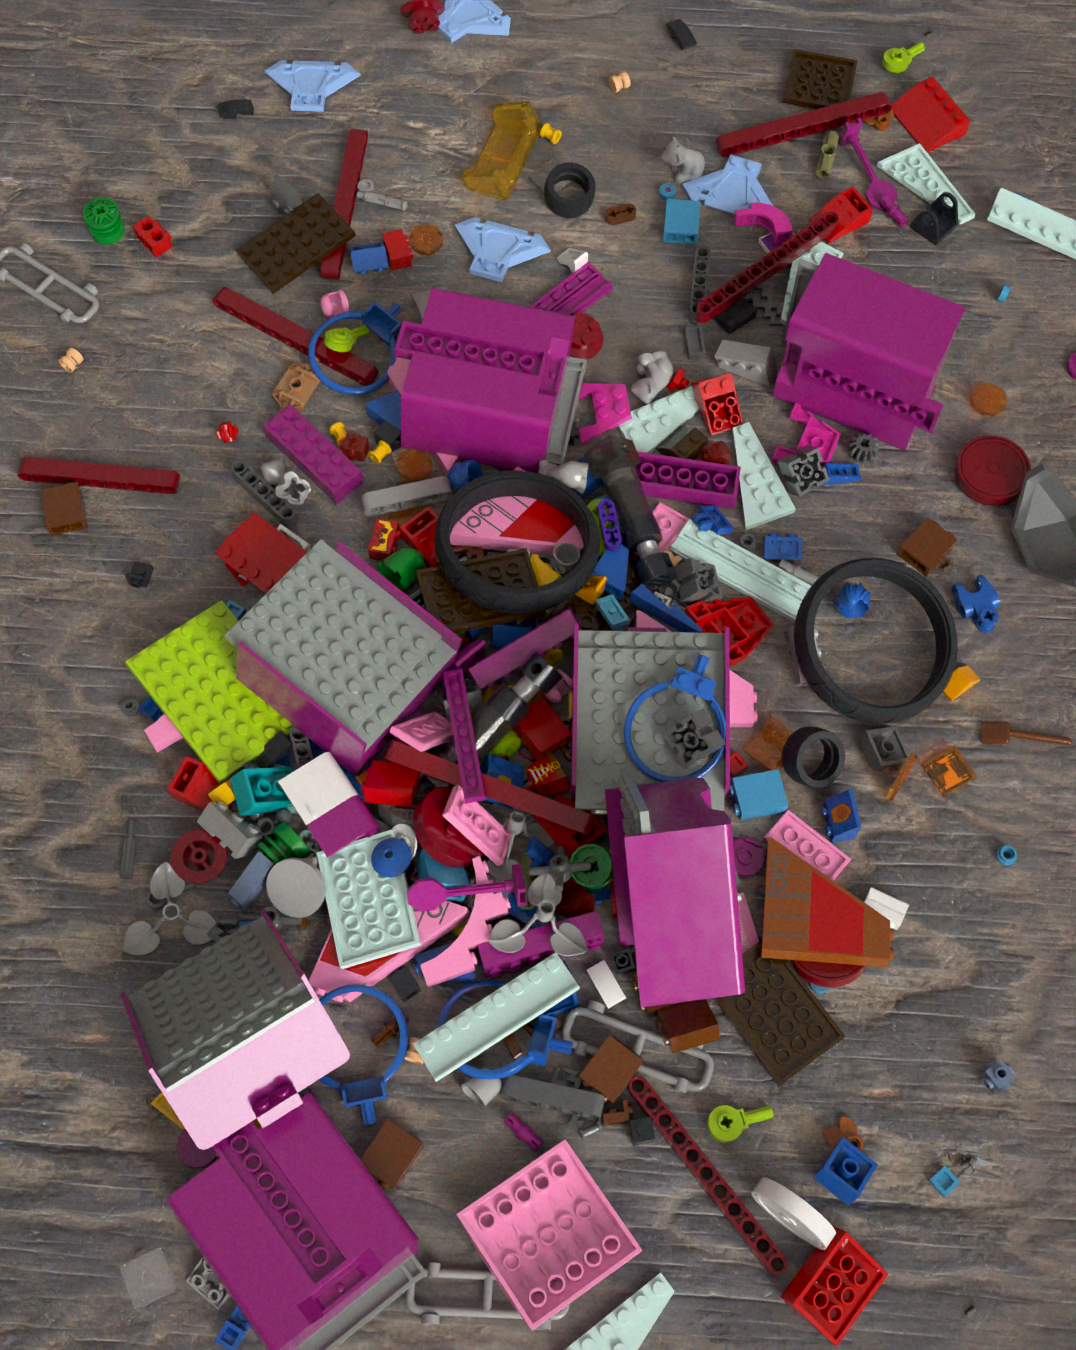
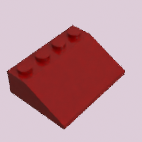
(930, 115)
(260, 552)
(834, 1286)

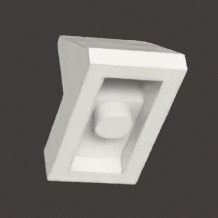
(573, 258)

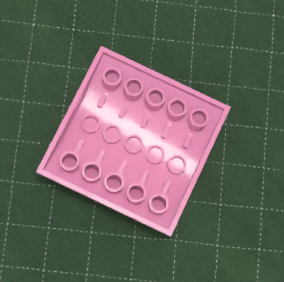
(548, 1234)

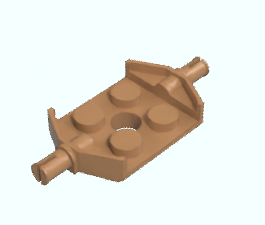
(296, 396)

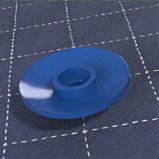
(396, 863)

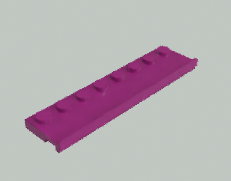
(575, 292)

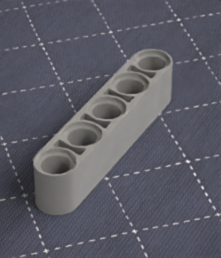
(406, 496)

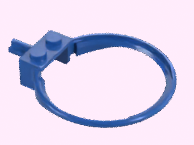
(379, 321)
(689, 682)
(539, 1047)
(372, 1089)

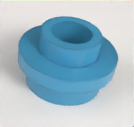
(1010, 851)

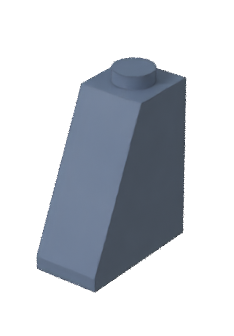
(251, 882)

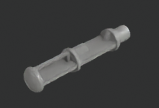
(382, 200)

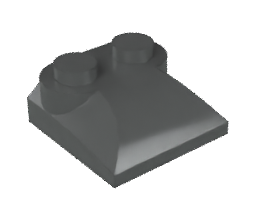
(285, 196)
(883, 748)

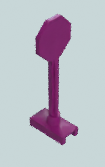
(877, 188)
(430, 894)

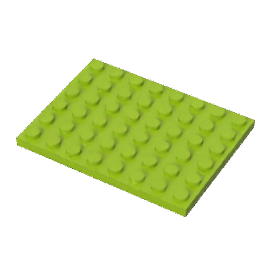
(197, 689)

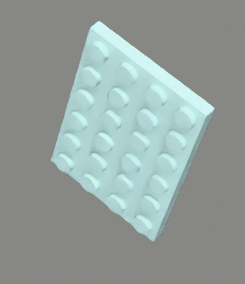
(365, 909)

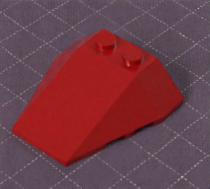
(743, 617)

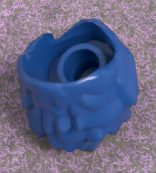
(463, 473)
(852, 600)

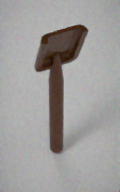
(1000, 734)

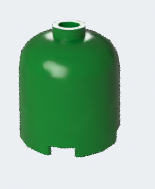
(402, 566)

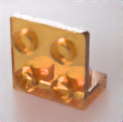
(769, 743)

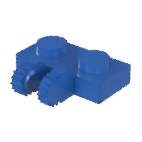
(711, 518)
(538, 853)

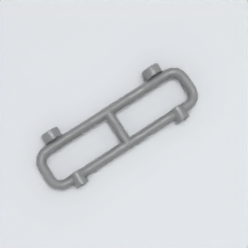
(89, 291)
(595, 1012)
(432, 1314)

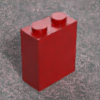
(542, 730)
(390, 784)

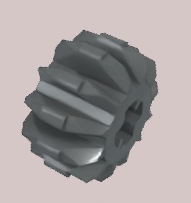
(863, 447)

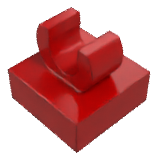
(677, 381)

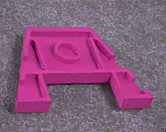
(610, 408)
(815, 434)

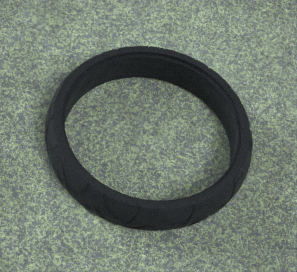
(525, 485)
(929, 599)

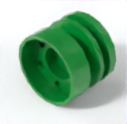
(104, 221)
(285, 846)
(590, 878)

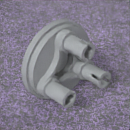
(296, 886)

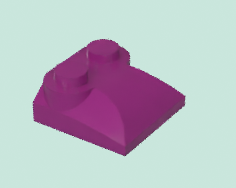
(469, 655)

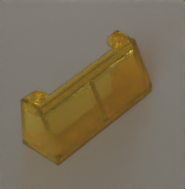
(505, 150)

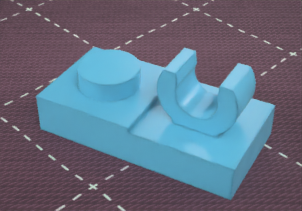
(612, 612)

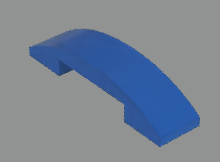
(233, 1331)

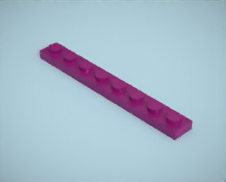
(464, 736)

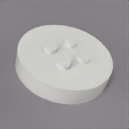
(793, 1213)

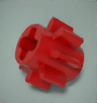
(227, 432)

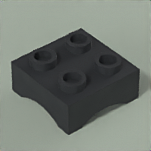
(736, 315)

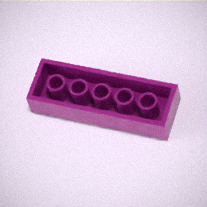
(313, 453)
(688, 480)
(516, 653)
(538, 946)

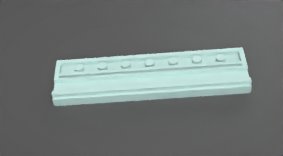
(1034, 222)
(742, 570)
(496, 1016)

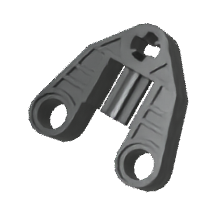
(396, 815)

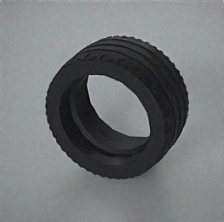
(575, 173)
(832, 761)

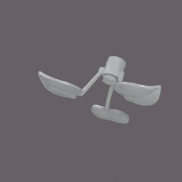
(515, 825)
(165, 883)
(565, 941)

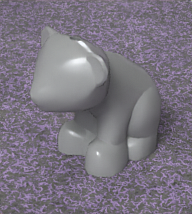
(685, 162)
(658, 374)
(570, 473)
(288, 483)

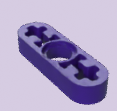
(612, 517)

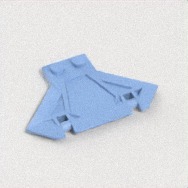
(472, 17)
(311, 81)
(729, 188)
(498, 247)

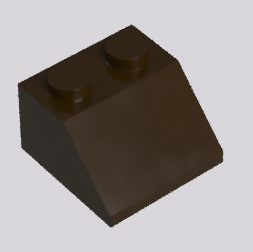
(683, 443)

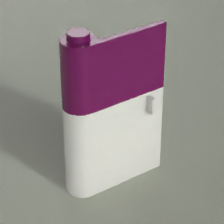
(329, 804)

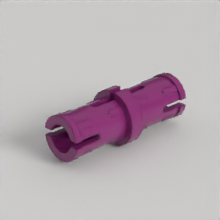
(893, 210)
(523, 1132)

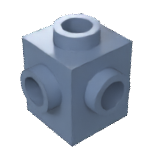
(992, 1080)

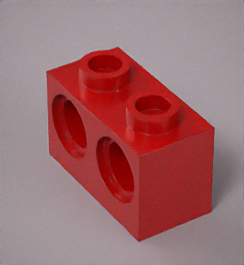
(152, 236)

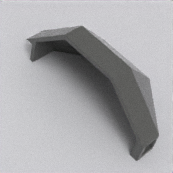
(1047, 526)

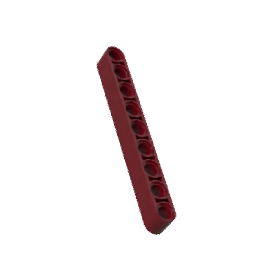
(99, 475)

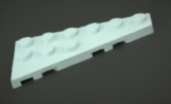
(659, 419)
(630, 1322)

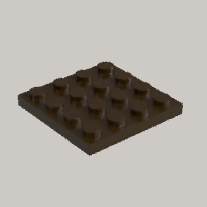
(819, 79)

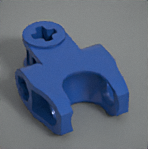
(978, 605)

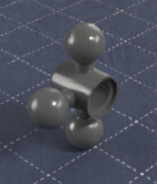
(283, 815)

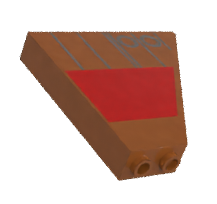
(817, 918)

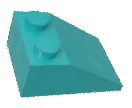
(259, 790)

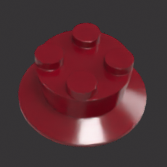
(423, 14)
(586, 337)
(198, 857)

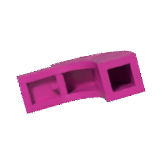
(768, 217)

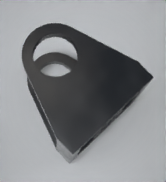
(941, 215)

